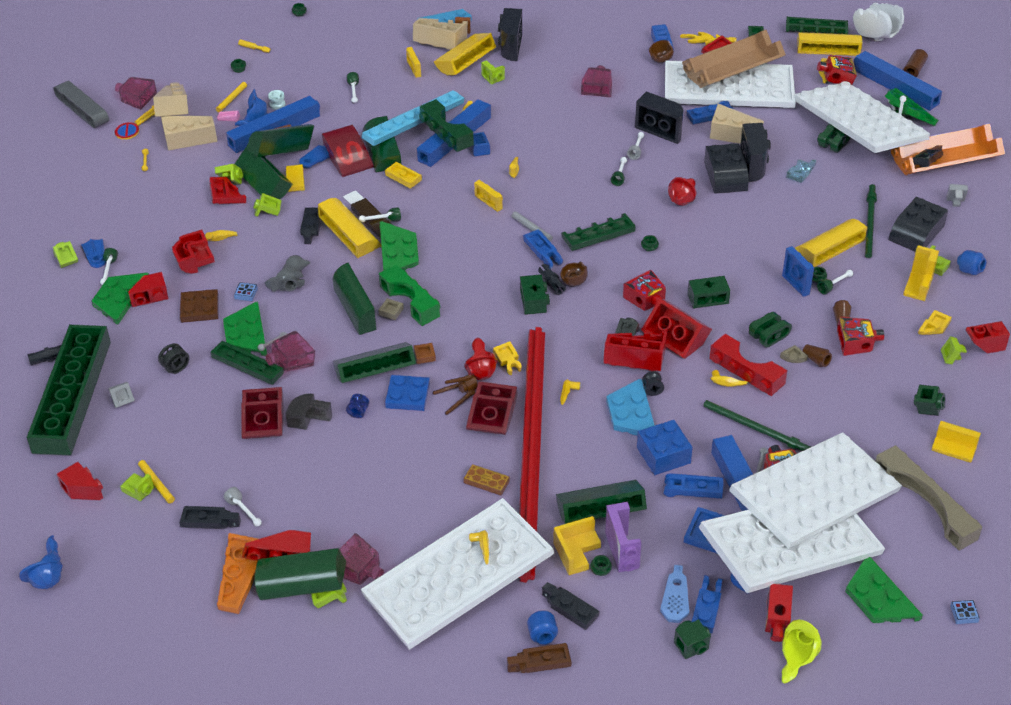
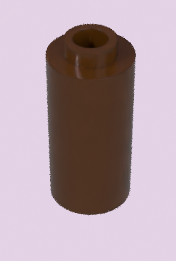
(916, 62)

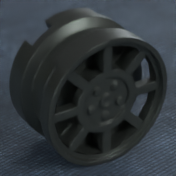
(174, 359)

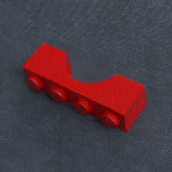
(765, 376)

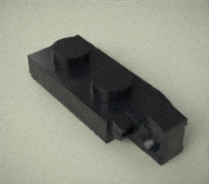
(928, 156)
(310, 224)
(208, 517)
(570, 605)

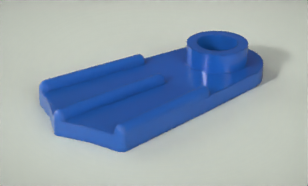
(316, 155)
(94, 252)

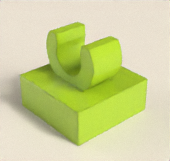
(951, 350)

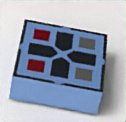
(245, 291)
(964, 612)

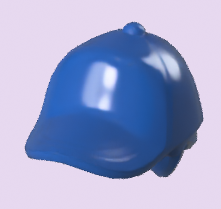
(256, 109)

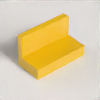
(956, 441)

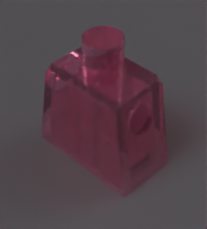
(597, 82)
(136, 91)
(291, 352)
(361, 560)

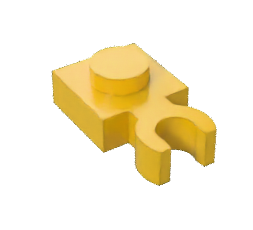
(507, 356)

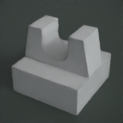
(956, 194)
(121, 394)

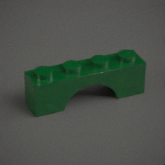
(455, 135)

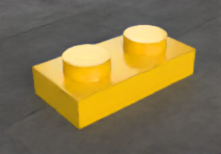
(403, 175)
(488, 195)

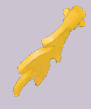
(704, 37)

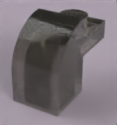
(304, 409)

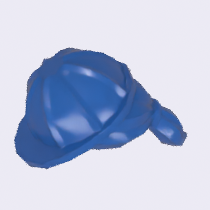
(47, 571)

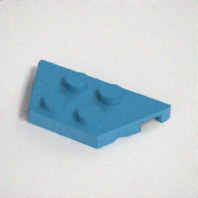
(630, 408)

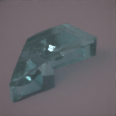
(801, 170)

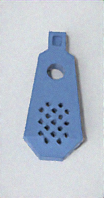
(675, 594)

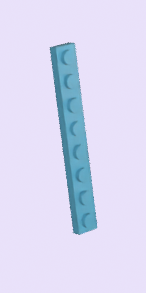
(407, 120)

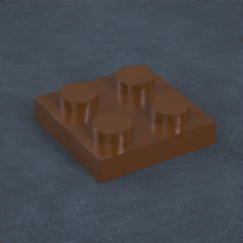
(199, 305)

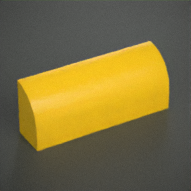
(829, 44)
(465, 53)
(347, 227)
(833, 242)

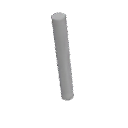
(530, 225)

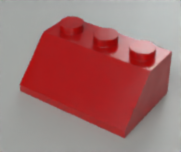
(684, 331)

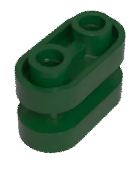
(833, 137)
(769, 329)

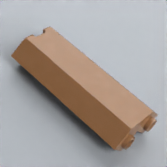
(732, 59)

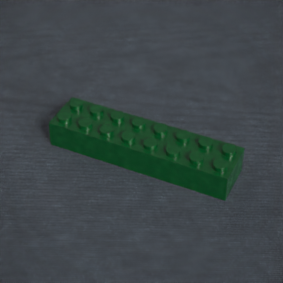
(69, 390)

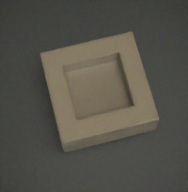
(391, 309)

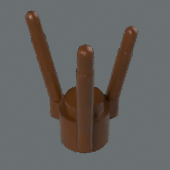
(465, 384)

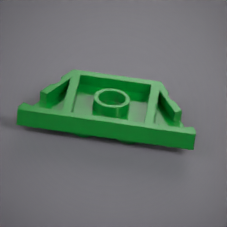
(910, 107)
(398, 247)
(114, 297)
(245, 329)
(879, 595)

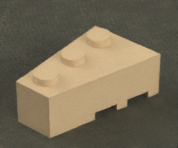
(439, 33)
(171, 100)
(728, 124)
(188, 131)

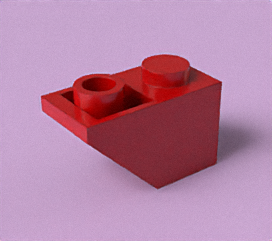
(148, 290)
(990, 336)
(79, 483)

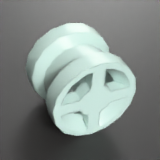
(276, 99)

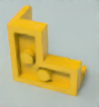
(921, 273)
(573, 541)

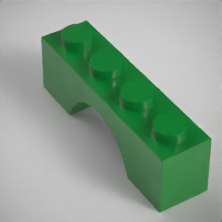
(398, 282)

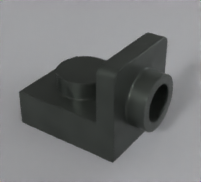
(628, 325)

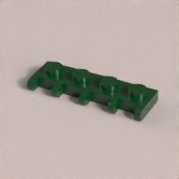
(816, 25)
(599, 233)

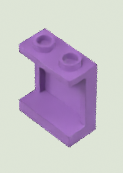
(625, 552)

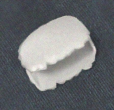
(879, 21)

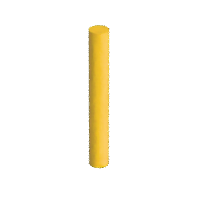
(231, 97)
(156, 482)

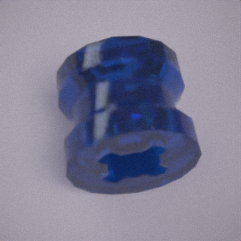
(357, 406)

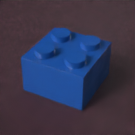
(664, 447)

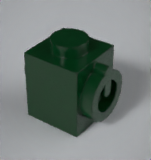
(929, 400)
(692, 638)

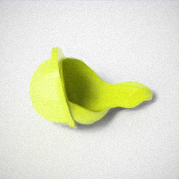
(799, 647)

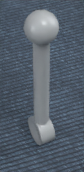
(261, 347)
(763, 451)

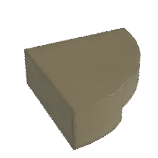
(793, 355)

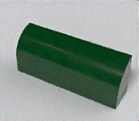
(280, 140)
(384, 153)
(263, 175)
(354, 299)
(374, 362)
(594, 501)
(300, 574)

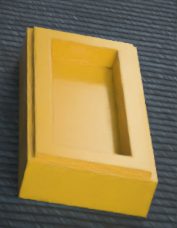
(413, 62)
(296, 176)

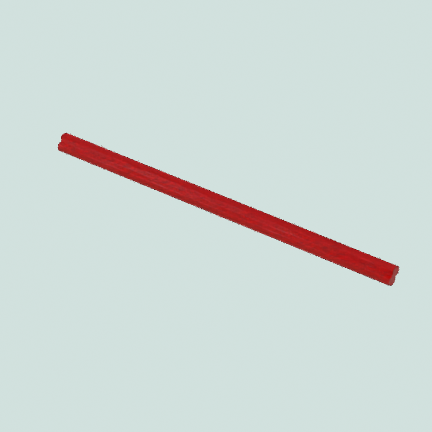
(532, 434)

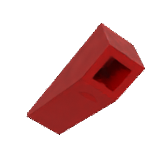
(277, 545)

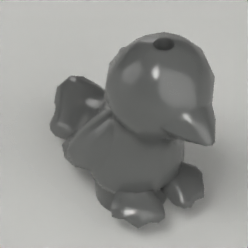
(289, 276)

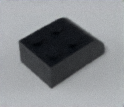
(510, 33)
(659, 117)
(755, 149)
(726, 168)
(918, 224)

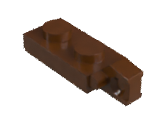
(540, 659)

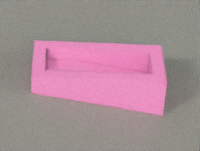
(228, 116)

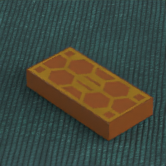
(486, 479)

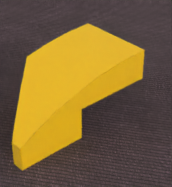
(935, 324)

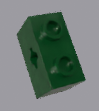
(708, 292)
(533, 294)

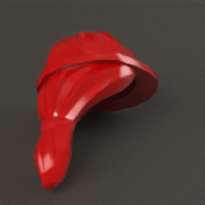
(682, 190)
(482, 363)

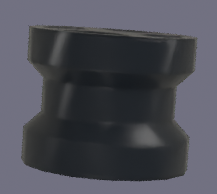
(653, 383)

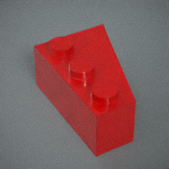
(638, 351)

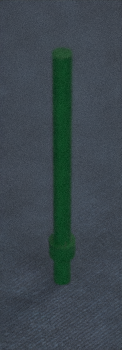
(871, 199)
(792, 442)

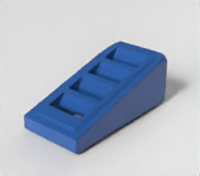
(660, 32)
(481, 144)

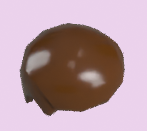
(661, 51)
(574, 274)

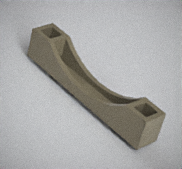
(958, 525)

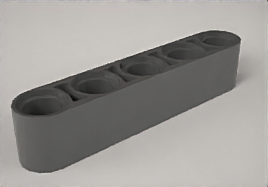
(81, 104)

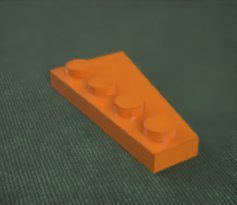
(237, 575)

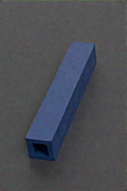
(893, 77)
(292, 114)
(435, 148)
(730, 462)

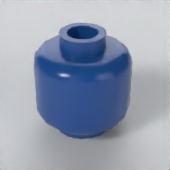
(971, 262)
(542, 627)

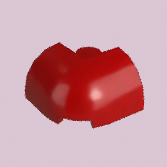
(192, 251)

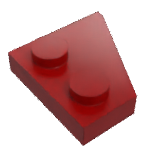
(224, 191)

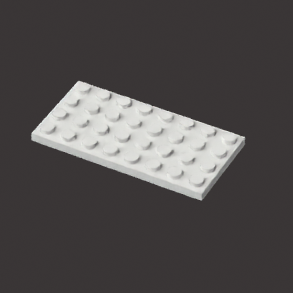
(762, 86)
(861, 117)
(815, 489)
(762, 559)
(452, 574)

